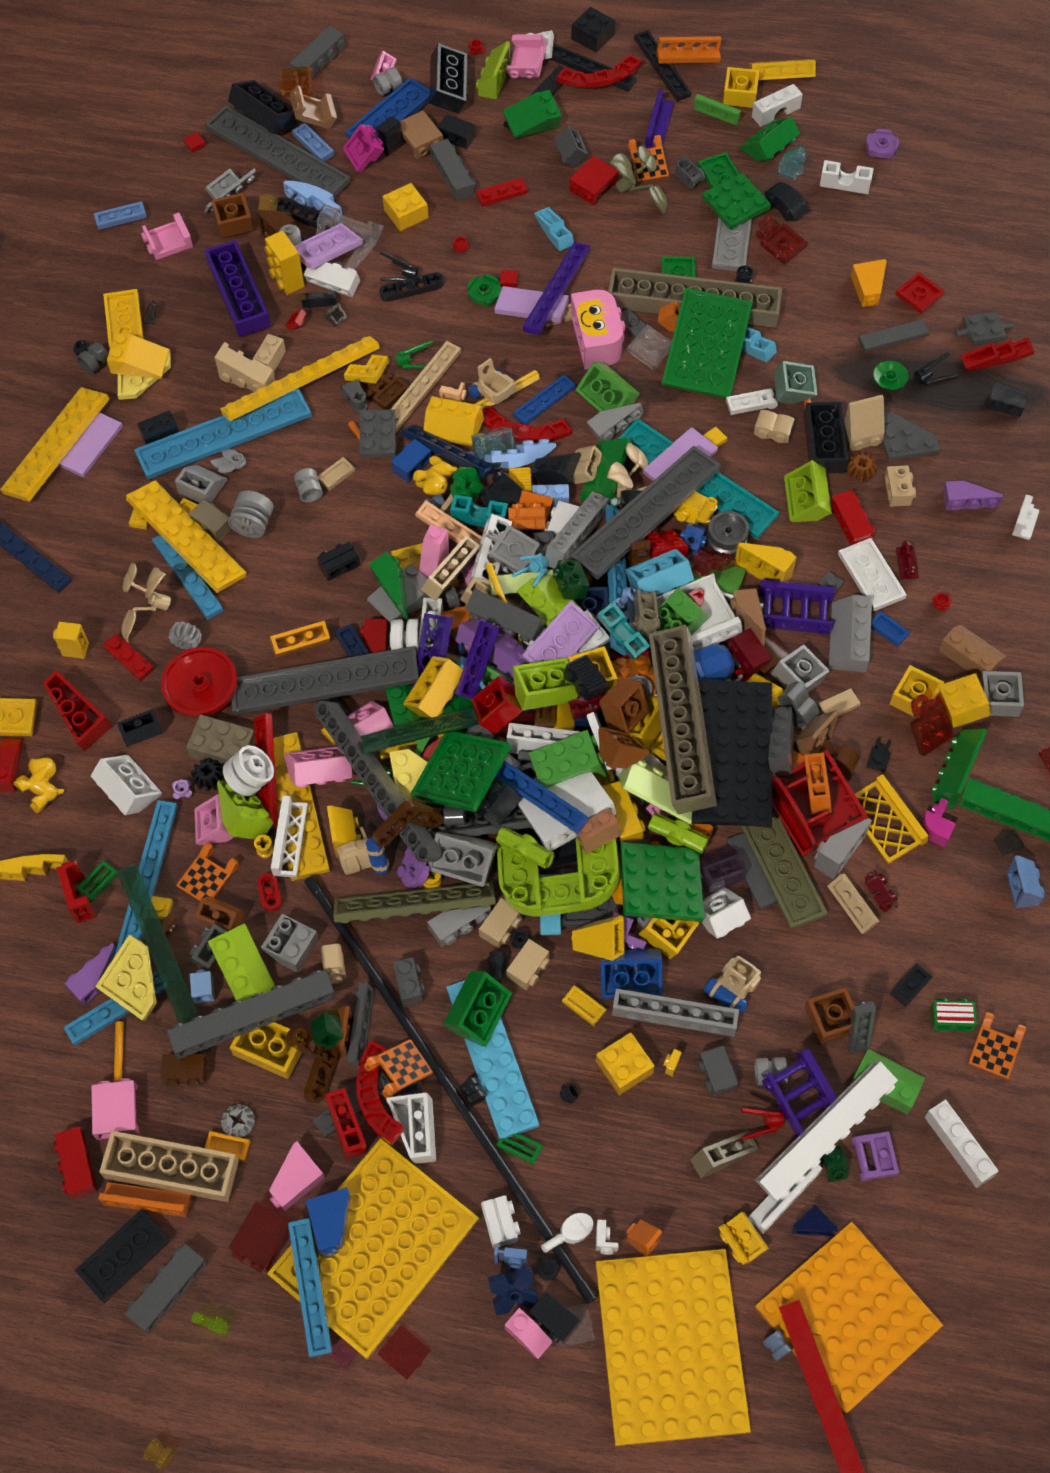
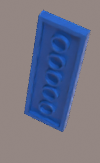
(399, 104)

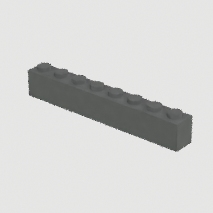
(251, 1014)

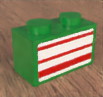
(953, 1015)

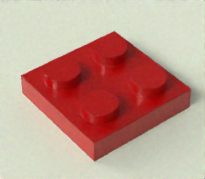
(919, 292)

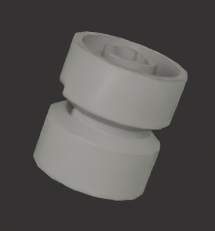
(386, 81)
(308, 485)
(774, 1066)

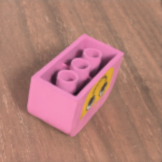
(597, 327)

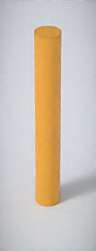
(118, 1054)

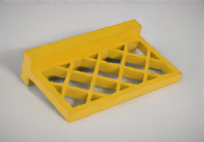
(902, 814)

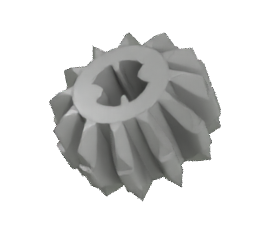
(185, 635)

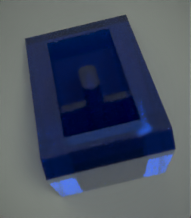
(814, 1224)

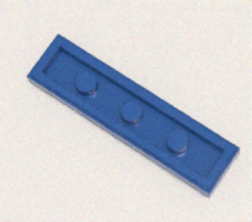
(544, 400)

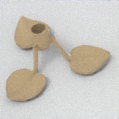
(619, 474)
(155, 599)

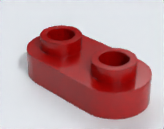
(269, 893)

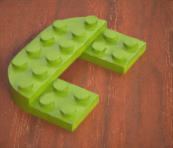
(559, 894)

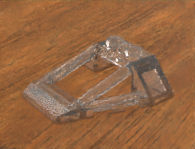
(368, 232)

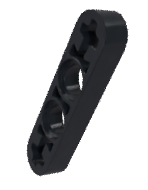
(284, 203)
(412, 289)

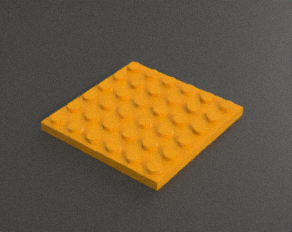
(857, 1311)

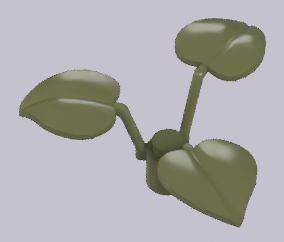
(628, 181)

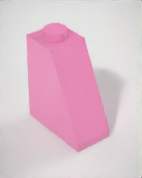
(434, 550)
(295, 1178)

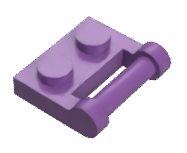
(882, 1156)

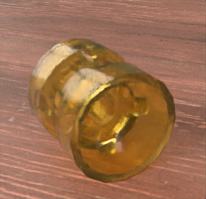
(158, 1454)

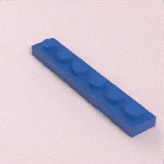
(542, 798)

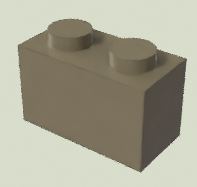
(211, 519)

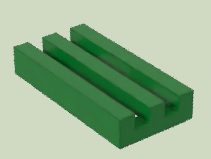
(108, 876)
(535, 1154)

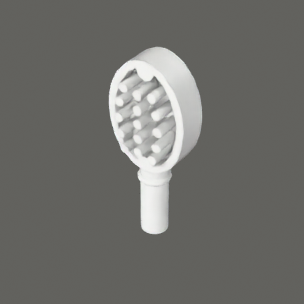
(572, 1231)

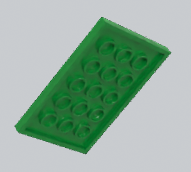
(707, 343)

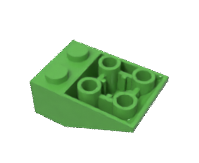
(679, 611)

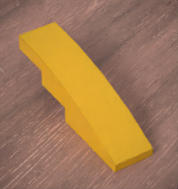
(19, 867)

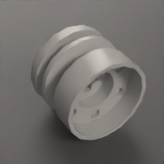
(250, 514)

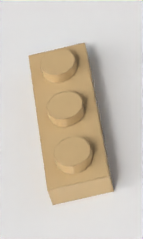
(853, 903)

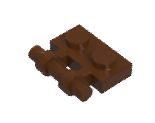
(389, 394)

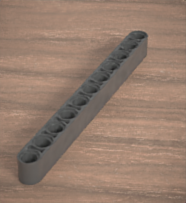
(374, 778)

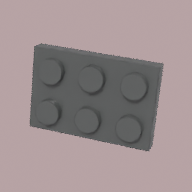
(377, 433)

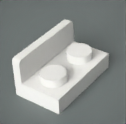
(1026, 519)

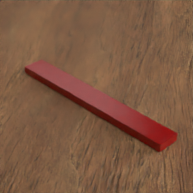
(821, 1388)

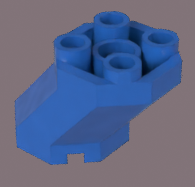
(714, 663)

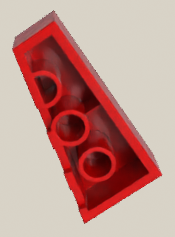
(81, 716)

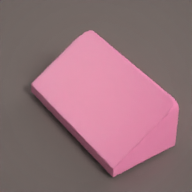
(383, 63)

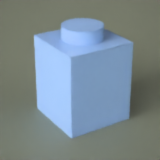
(202, 986)

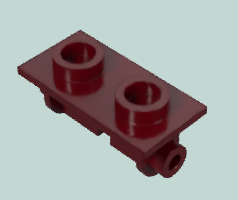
(907, 561)
(581, 708)
(886, 897)

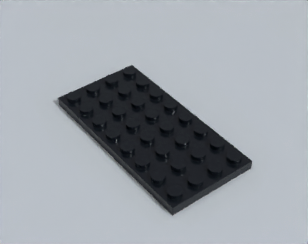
(738, 745)

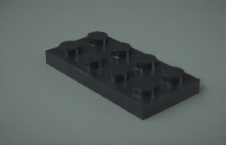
(122, 1255)

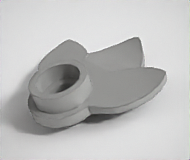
(230, 461)

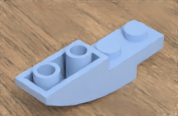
(309, 195)
(523, 455)

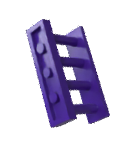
(801, 592)
(815, 1080)

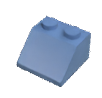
(1024, 882)

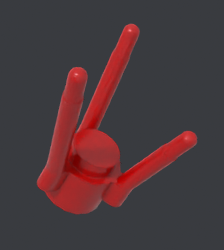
(772, 1118)

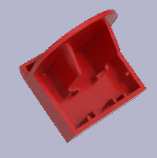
(792, 806)

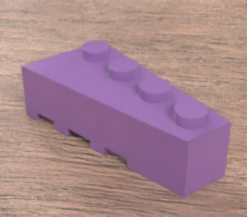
(505, 651)

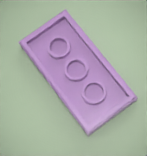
(327, 245)
(521, 303)
(91, 445)
(676, 450)
(562, 636)

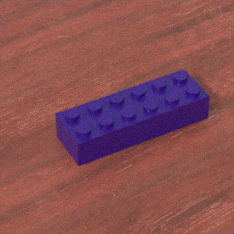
(237, 288)

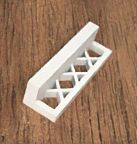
(486, 544)
(282, 834)
(770, 1210)

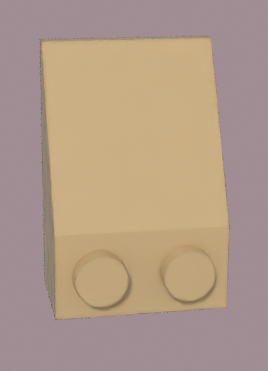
(864, 423)

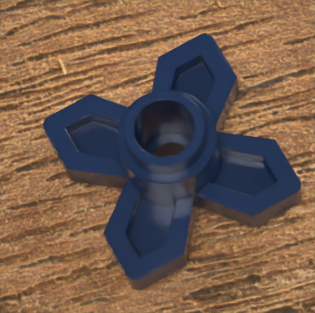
(512, 1288)

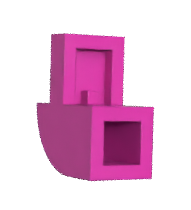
(936, 826)

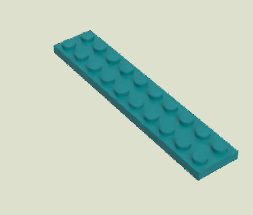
(727, 493)

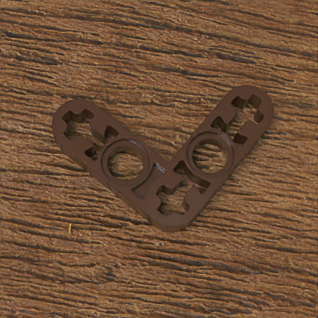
(406, 812)
(321, 1061)

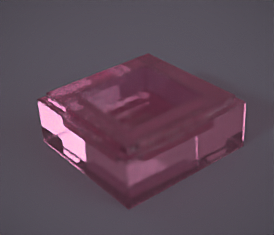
(343, 1353)

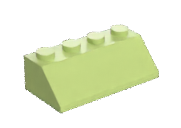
(651, 786)

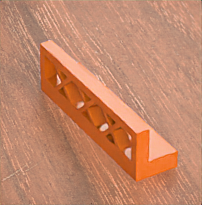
(688, 53)
(146, 1198)

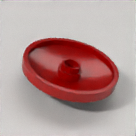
(199, 682)

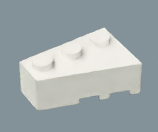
(417, 1117)

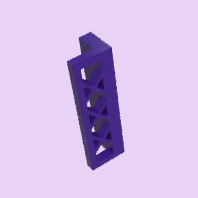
(659, 120)
(441, 639)
(477, 660)

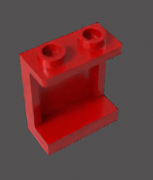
(592, 179)
(80, 908)

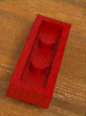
(502, 192)
(128, 657)

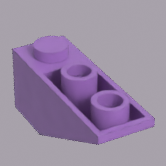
(967, 495)
(83, 982)

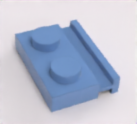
(511, 1257)

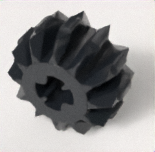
(200, 774)

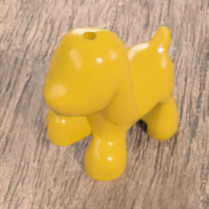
(434, 479)
(42, 770)

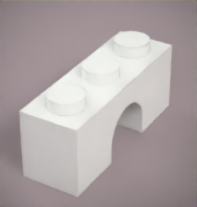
(765, 109)
(835, 178)

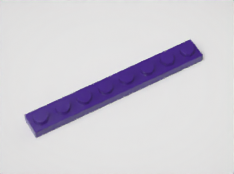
(556, 288)

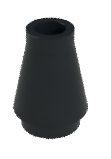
(497, 963)

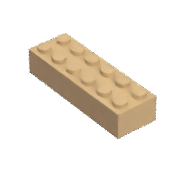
(169, 1166)

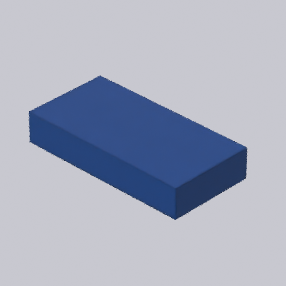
(889, 629)

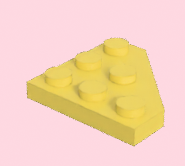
(133, 386)
(406, 771)
(130, 979)

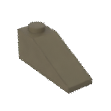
(722, 1154)

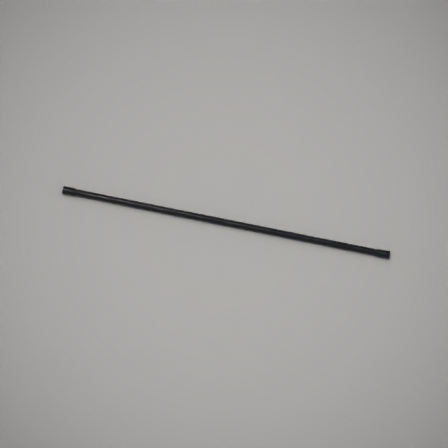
(581, 1284)

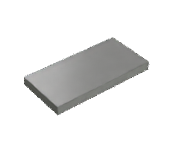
(731, 246)

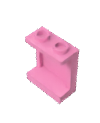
(527, 55)
(167, 238)
(114, 1108)

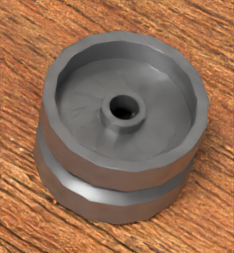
(726, 532)

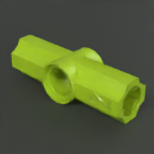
(678, 832)
(525, 847)

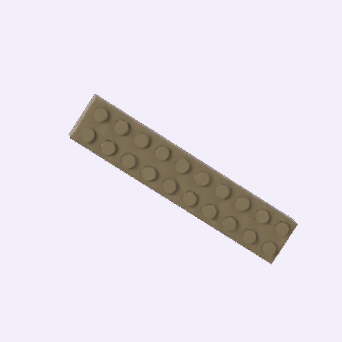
(651, 291)
(682, 720)

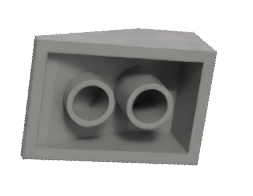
(413, 582)
(839, 848)
(464, 858)

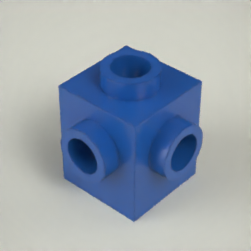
(696, 531)

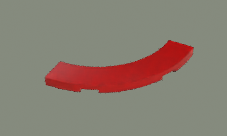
(600, 78)
(522, 432)
(369, 1098)

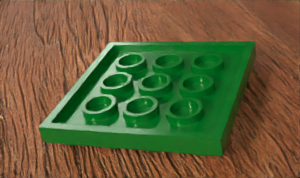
(461, 770)
(661, 882)

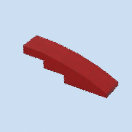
(997, 355)

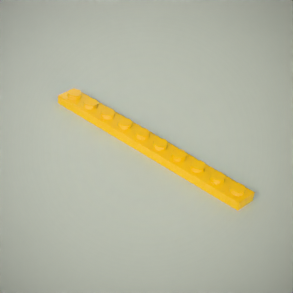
(299, 378)

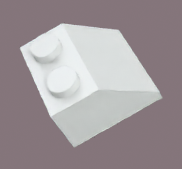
(724, 912)

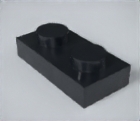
(911, 985)

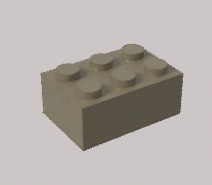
(218, 740)

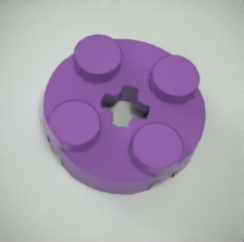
(882, 151)
(412, 871)

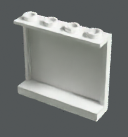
(721, 623)
(582, 793)

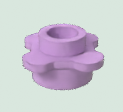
(177, 785)

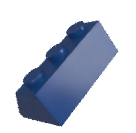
(633, 971)

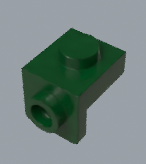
(836, 1165)

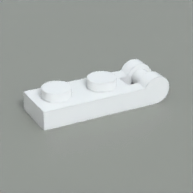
(751, 401)

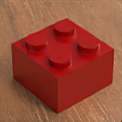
(496, 705)

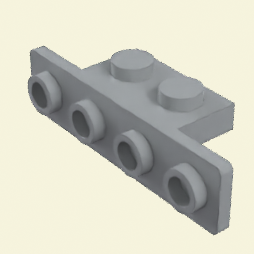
(226, 185)

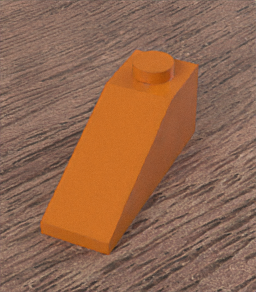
(817, 783)

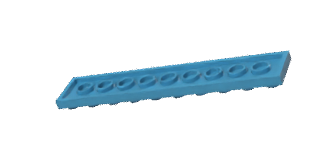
(220, 435)

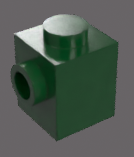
(326, 1030)

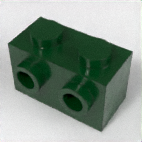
(571, 579)

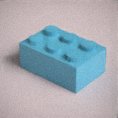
(661, 573)

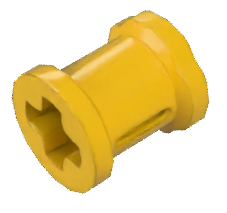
(263, 840)

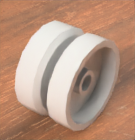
(400, 638)
(248, 770)

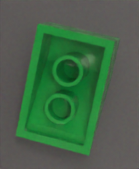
(533, 115)
(388, 575)

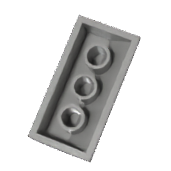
(850, 633)

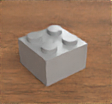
(800, 667)
(1003, 692)

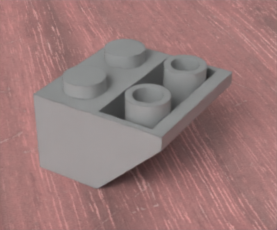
(199, 483)
(290, 943)

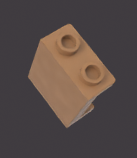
(313, 110)
(420, 133)

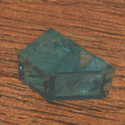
(792, 163)

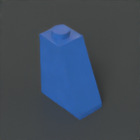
(329, 1220)

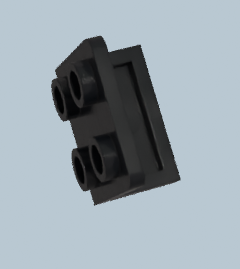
(502, 490)

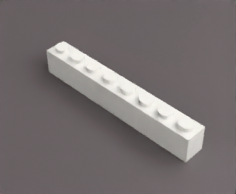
(826, 1131)

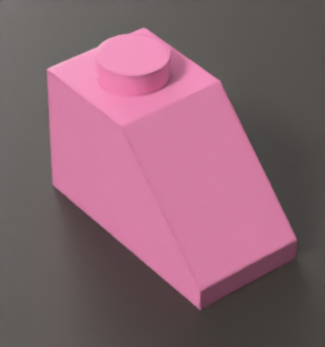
(528, 1333)

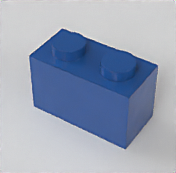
(412, 458)

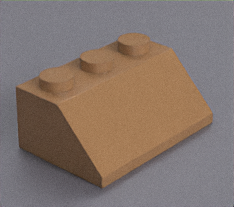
(971, 651)

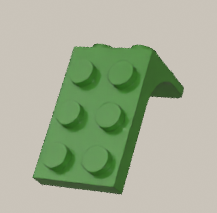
(567, 759)

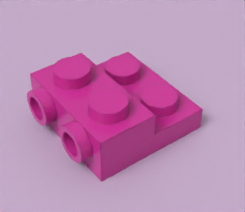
(363, 147)

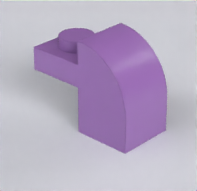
(633, 940)

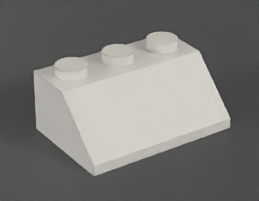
(125, 784)

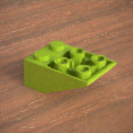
(242, 814)

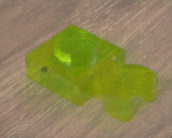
(215, 1325)

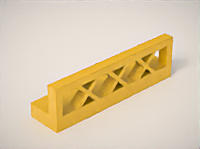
(785, 69)

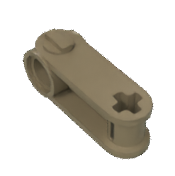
(646, 612)

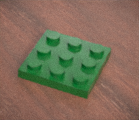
(736, 201)

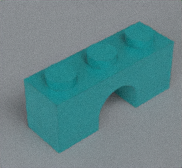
(468, 513)
(622, 632)

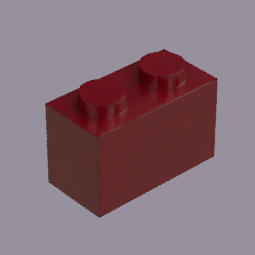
(749, 652)

